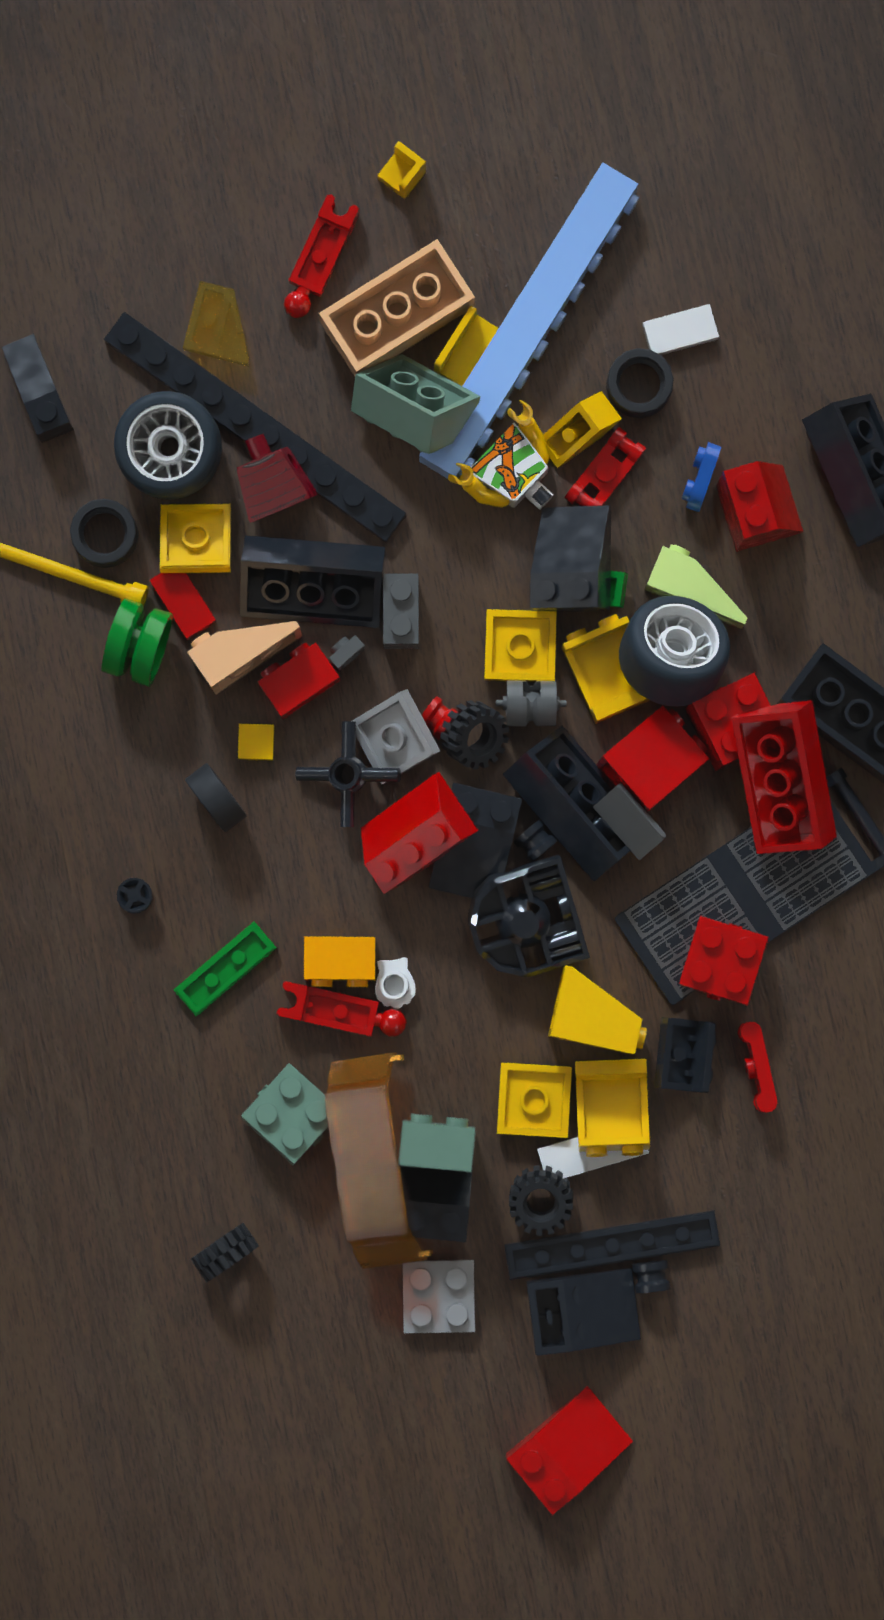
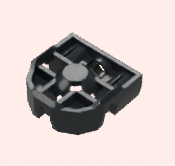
(560, 942)

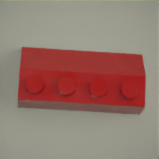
(784, 778)

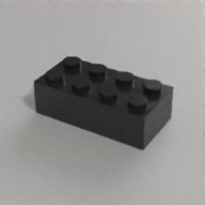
(845, 707)

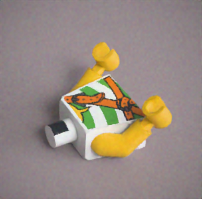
(510, 466)

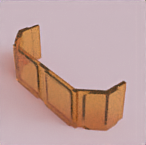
(368, 1162)

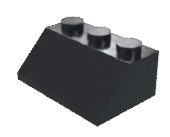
(436, 1202)

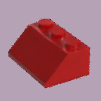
(414, 833)

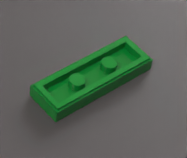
(225, 969)

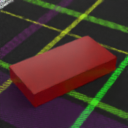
(183, 602)

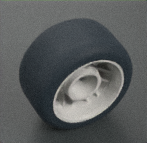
(146, 427)
(674, 650)

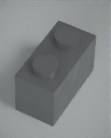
(401, 611)

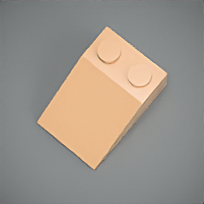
(236, 652)

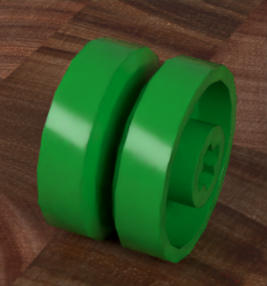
(134, 643)

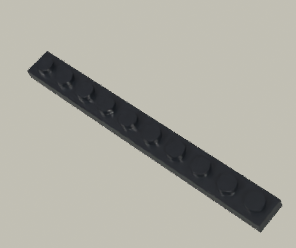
(248, 421)

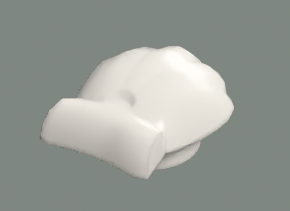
(394, 983)

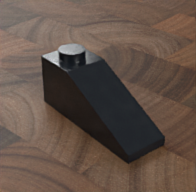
(37, 388)

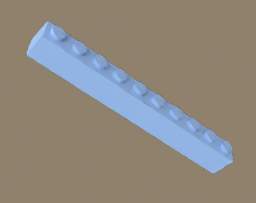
(538, 311)

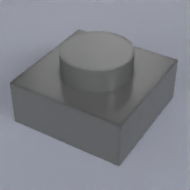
(345, 652)

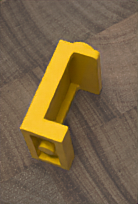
(598, 670)
(612, 1107)

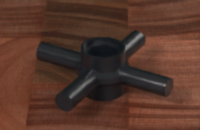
(361, 776)

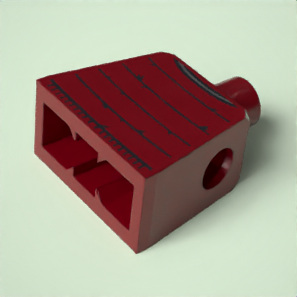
(271, 480)

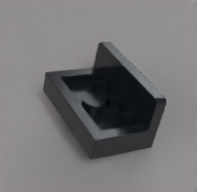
(685, 1055)

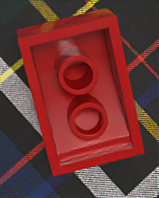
(568, 1450)

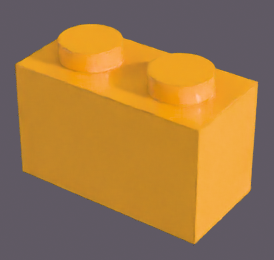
(339, 959)

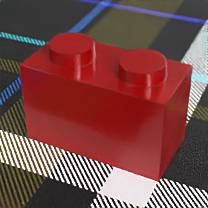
(298, 679)

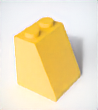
(593, 1017)

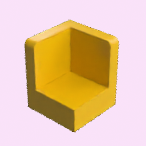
(402, 170)

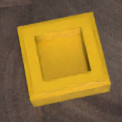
(256, 742)

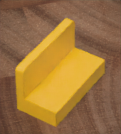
(465, 347)

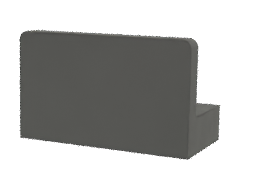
(630, 821)

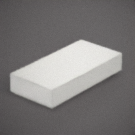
(681, 330)

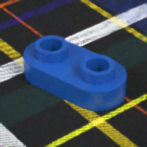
(696, 490)

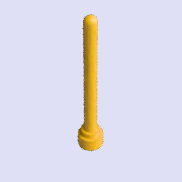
(135, 592)

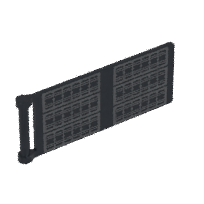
(749, 890)

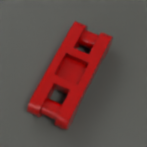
(606, 471)
(758, 1066)

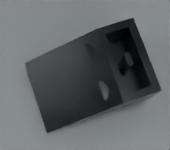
(583, 1311)

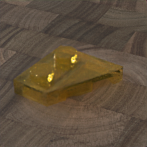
(216, 325)

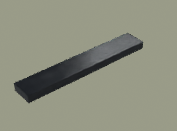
(612, 1245)

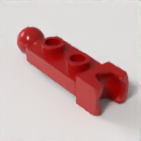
(319, 256)
(341, 1011)

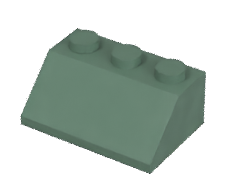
(413, 403)

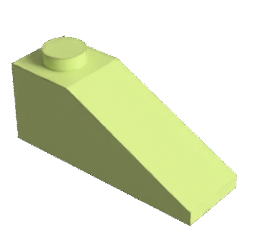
(683, 576)

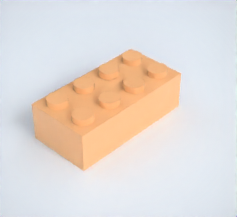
(397, 308)

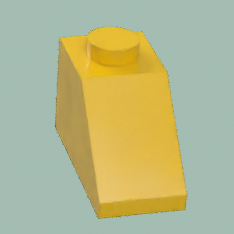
(580, 428)

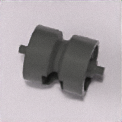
(531, 703)

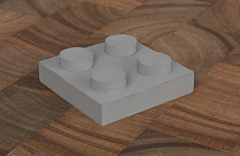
(395, 734)
(438, 1296)

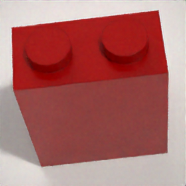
(758, 504)
(654, 758)

